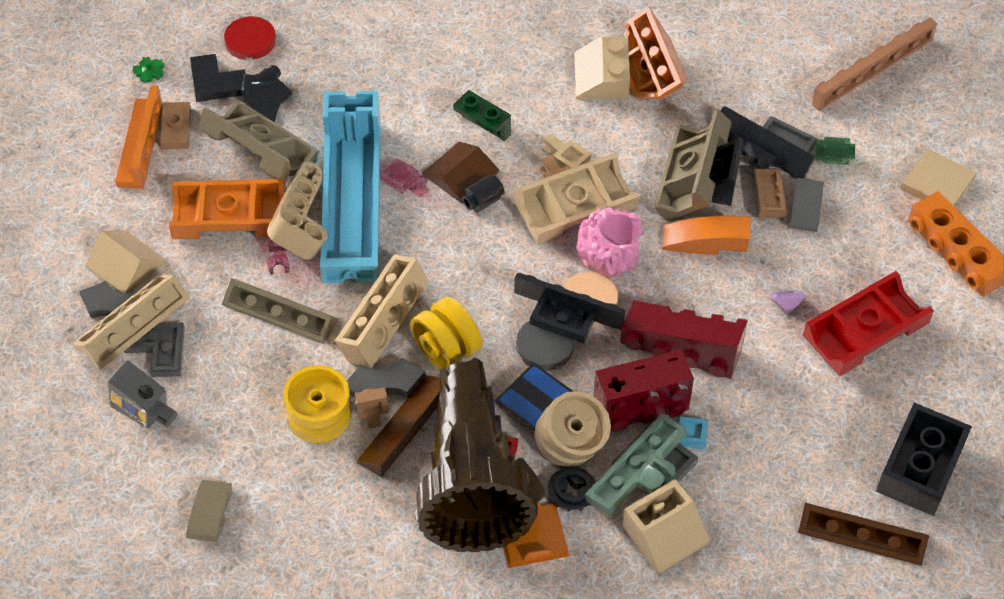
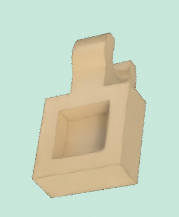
(565, 154)

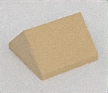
(123, 260)

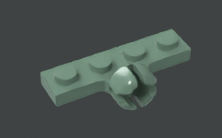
(639, 466)

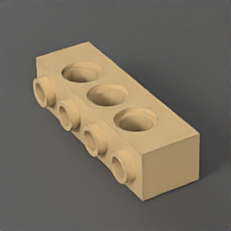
(382, 311)

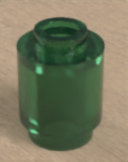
(835, 150)

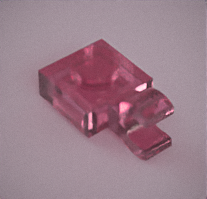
(402, 177)
(278, 258)

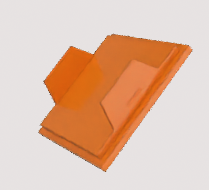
(542, 542)

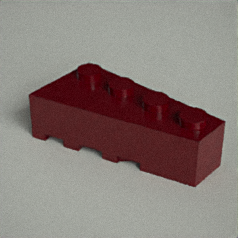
(705, 341)

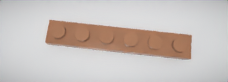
(873, 64)

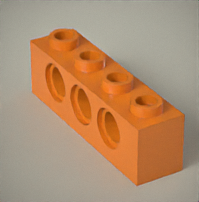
(958, 243)

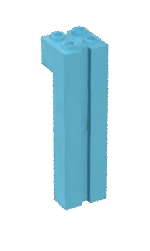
(351, 187)

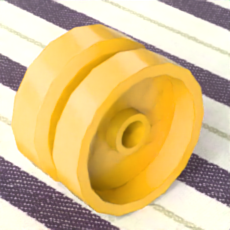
(446, 333)
(317, 404)

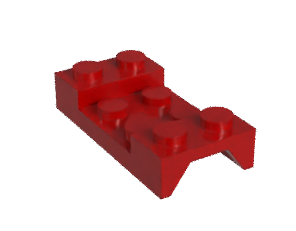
(865, 323)

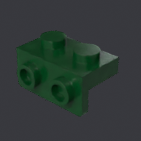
(484, 114)

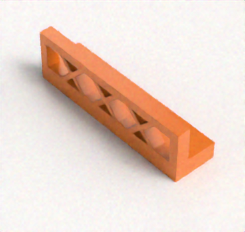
(140, 140)

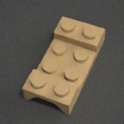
(571, 196)

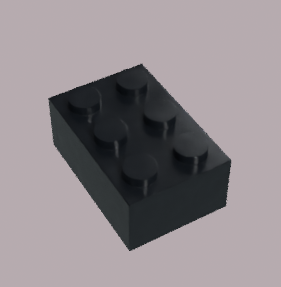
(923, 459)

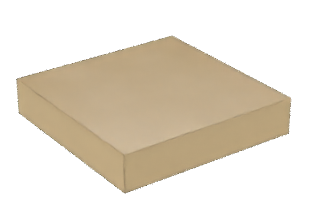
(939, 174)

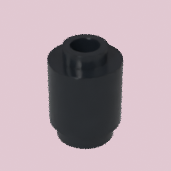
(482, 193)

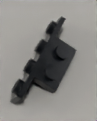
(767, 146)
(565, 310)

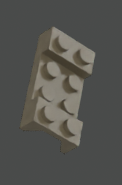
(280, 150)
(686, 174)

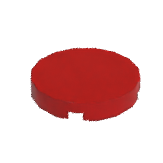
(250, 37)

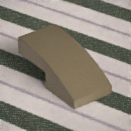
(209, 511)

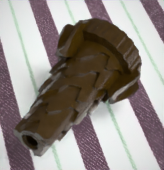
(476, 489)

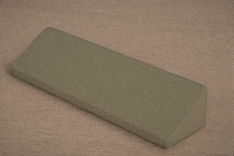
(279, 311)

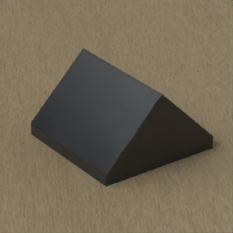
(725, 171)

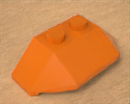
(652, 58)

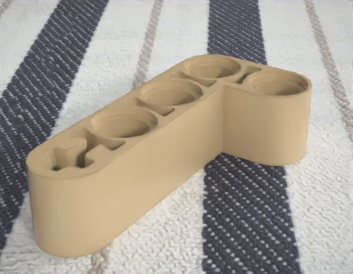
(289, 224)

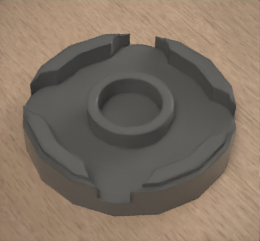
(543, 347)

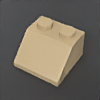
(603, 69)

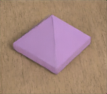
(788, 299)

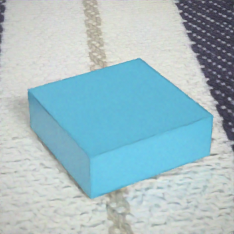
(696, 432)

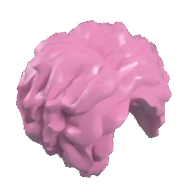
(609, 241)

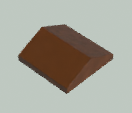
(459, 169)

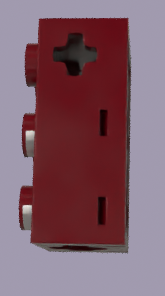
(645, 389)

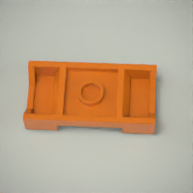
(224, 206)

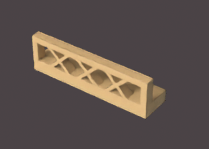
(131, 320)

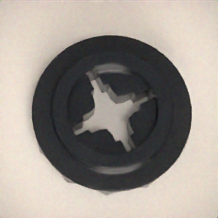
(578, 479)

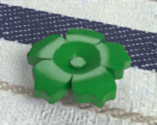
(148, 70)

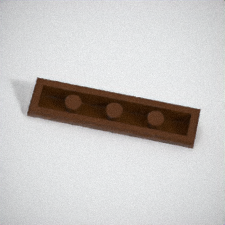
(402, 427)
(863, 534)

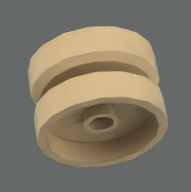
(572, 429)

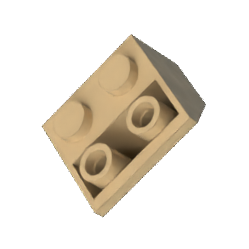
(665, 526)

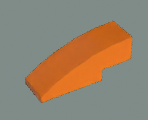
(708, 234)

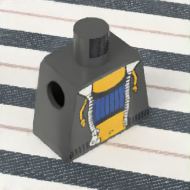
(139, 397)

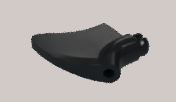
(265, 91)

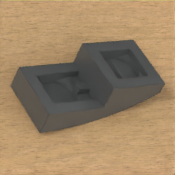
(806, 204)

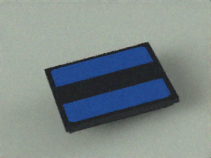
(531, 394)

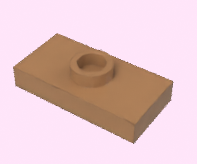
(175, 125)
(769, 193)

